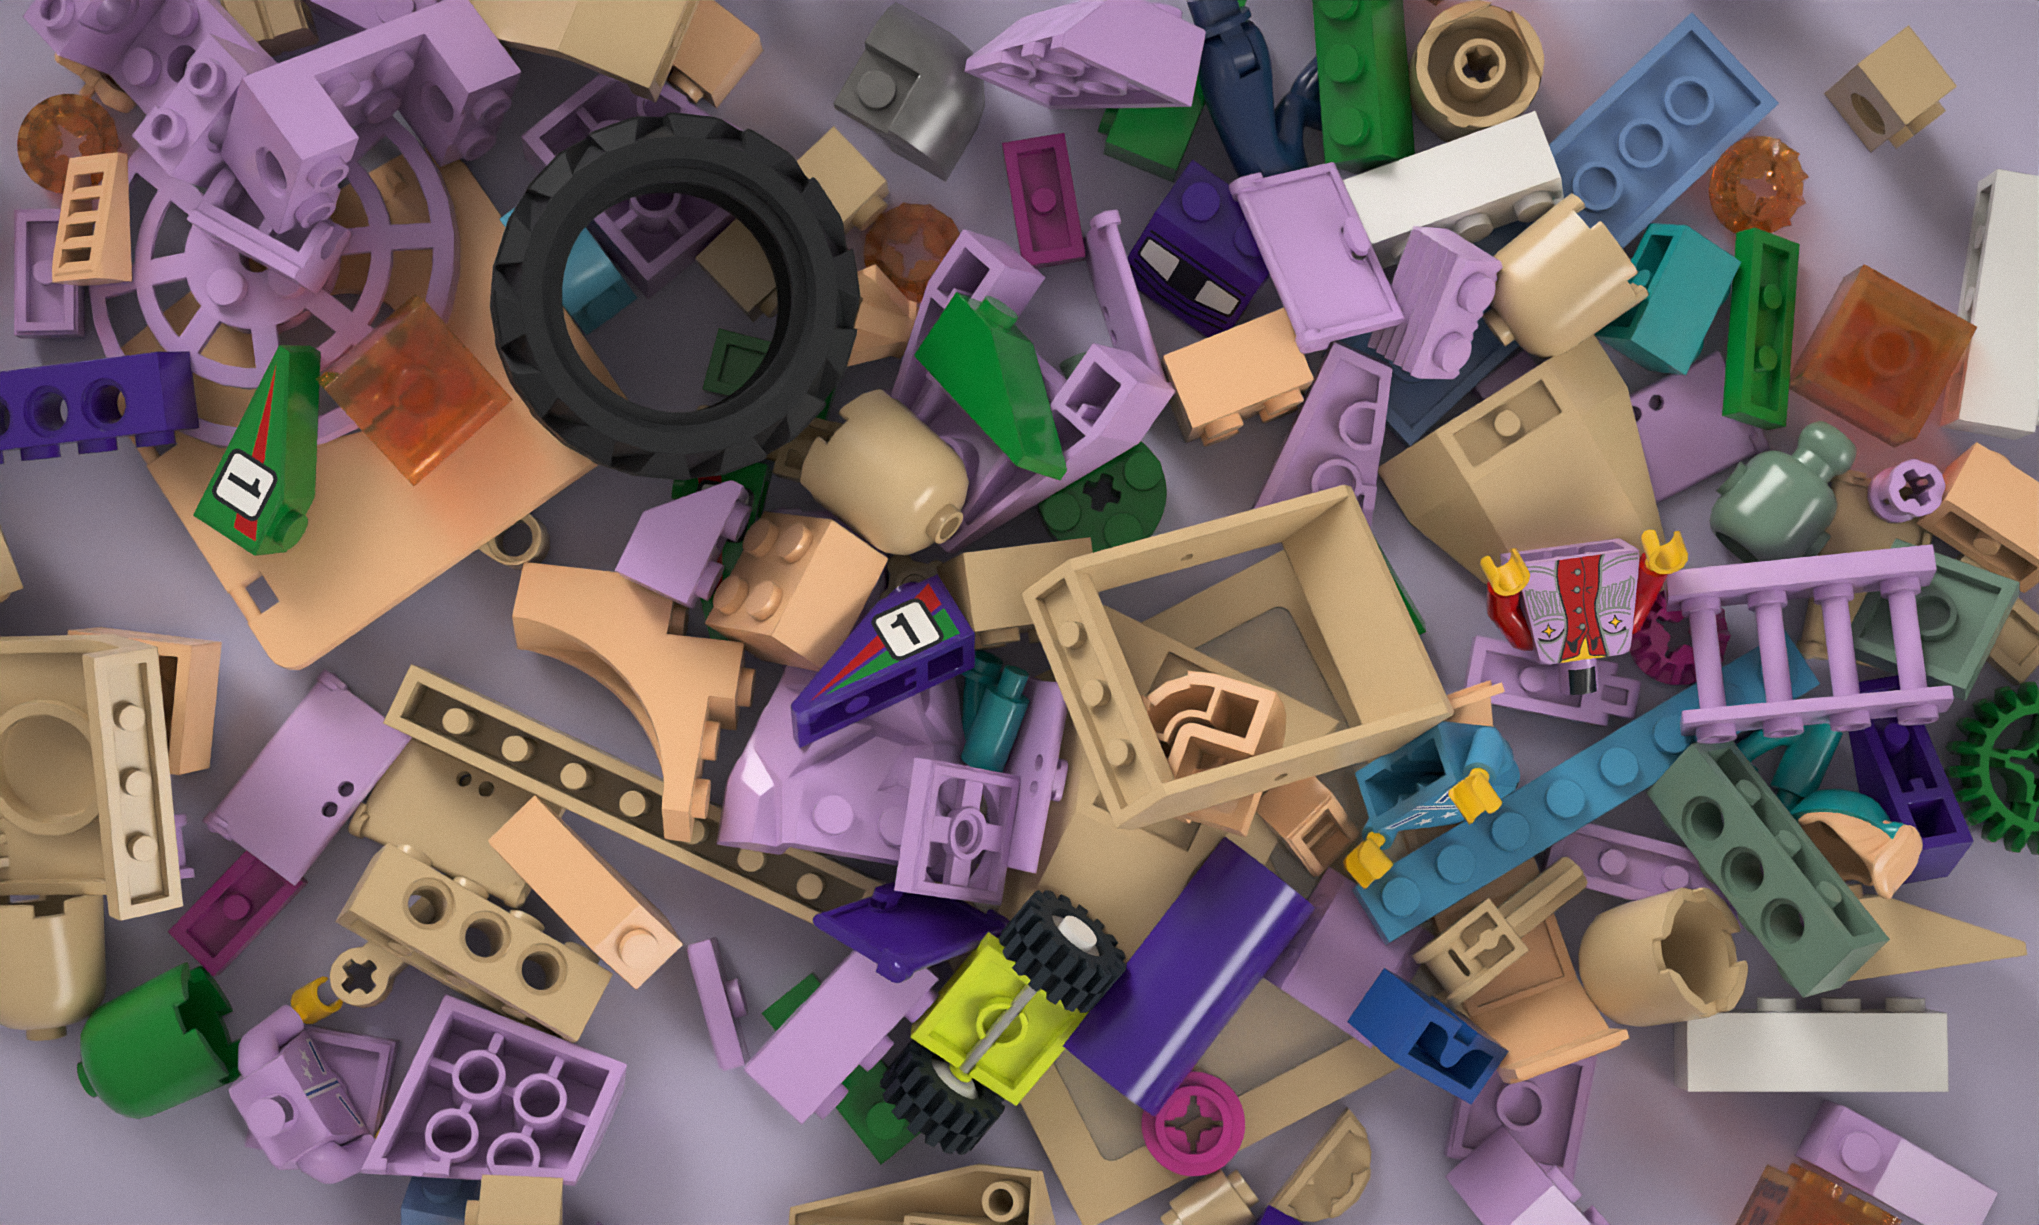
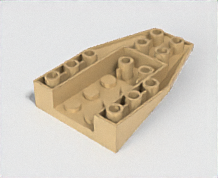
(1138, 873)

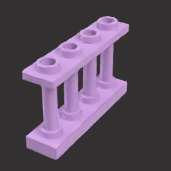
(1832, 583)

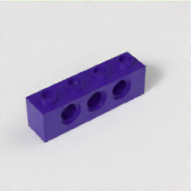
(155, 390)

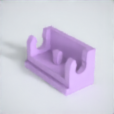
(298, 254)

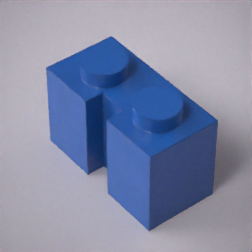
(1427, 1036)

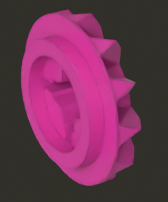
(1651, 645)
(1214, 1144)

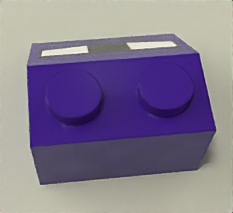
(1199, 255)

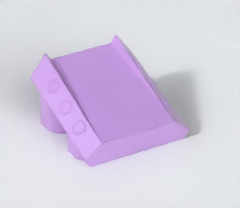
(1341, 954)

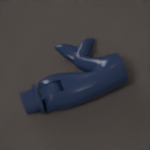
(1240, 97)

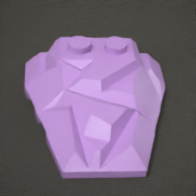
(846, 788)

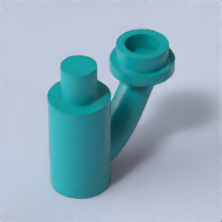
(992, 711)
(1802, 762)

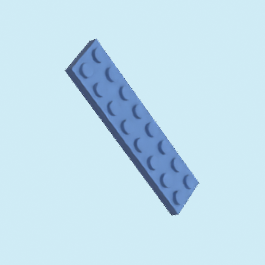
(1627, 166)

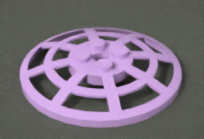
(265, 300)

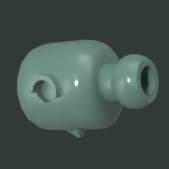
(1782, 501)

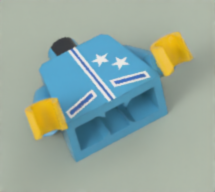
(1428, 783)

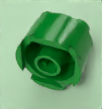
(1142, 494)

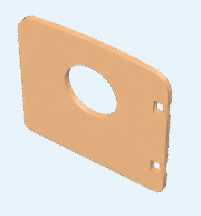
(368, 527)

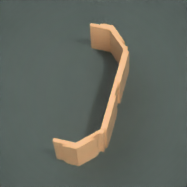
(1537, 1001)

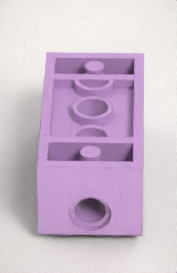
(145, 53)
(296, 117)

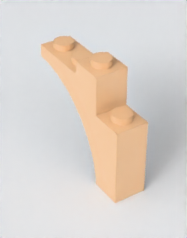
(640, 651)

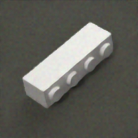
(1459, 186)
(1998, 374)
(1815, 1048)

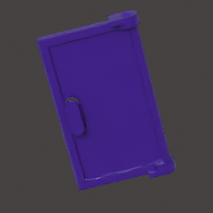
(908, 929)

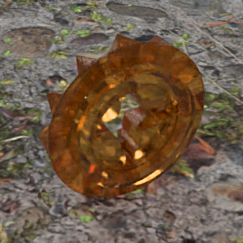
(41, 138)
(1751, 159)
(900, 226)

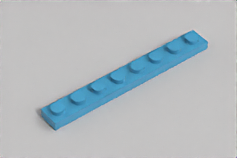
(1554, 804)

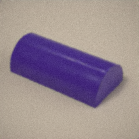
(1189, 977)

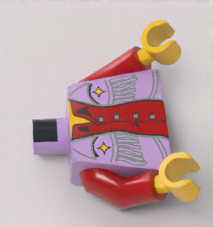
(1579, 600)

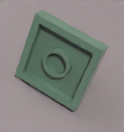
(1956, 618)

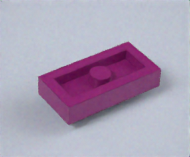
(1044, 201)
(233, 912)

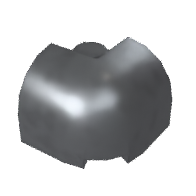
(915, 90)

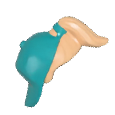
(1860, 838)

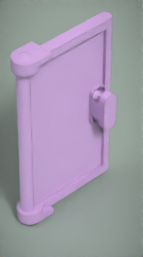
(1311, 263)
(1118, 291)
(1687, 433)
(1041, 771)
(283, 794)

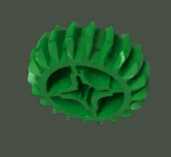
(1979, 756)

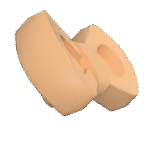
(101, 83)

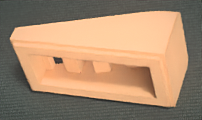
(106, 255)
(1308, 822)

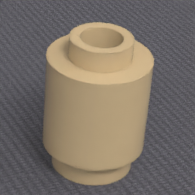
(1214, 1201)

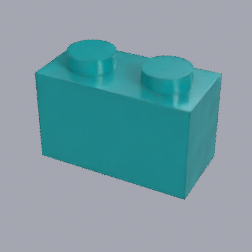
(1685, 287)

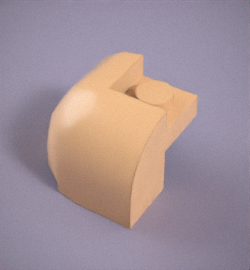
(1212, 723)

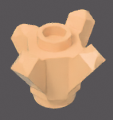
(882, 318)

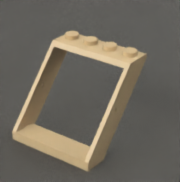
(1350, 600)

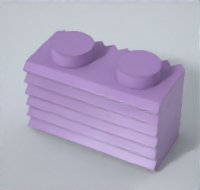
(1442, 294)

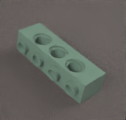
(1796, 878)

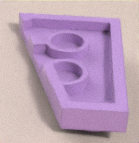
(1335, 431)

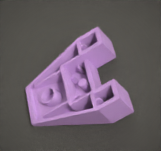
(1096, 411)

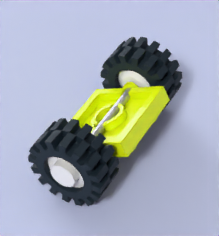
(1001, 1021)

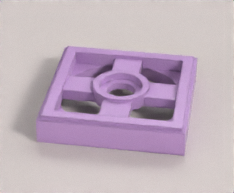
(924, 827)

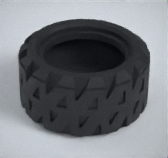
(772, 200)

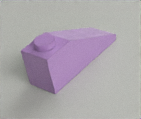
(1892, 1169)

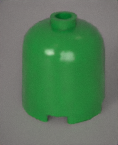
(159, 1044)

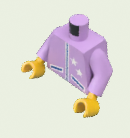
(295, 1098)

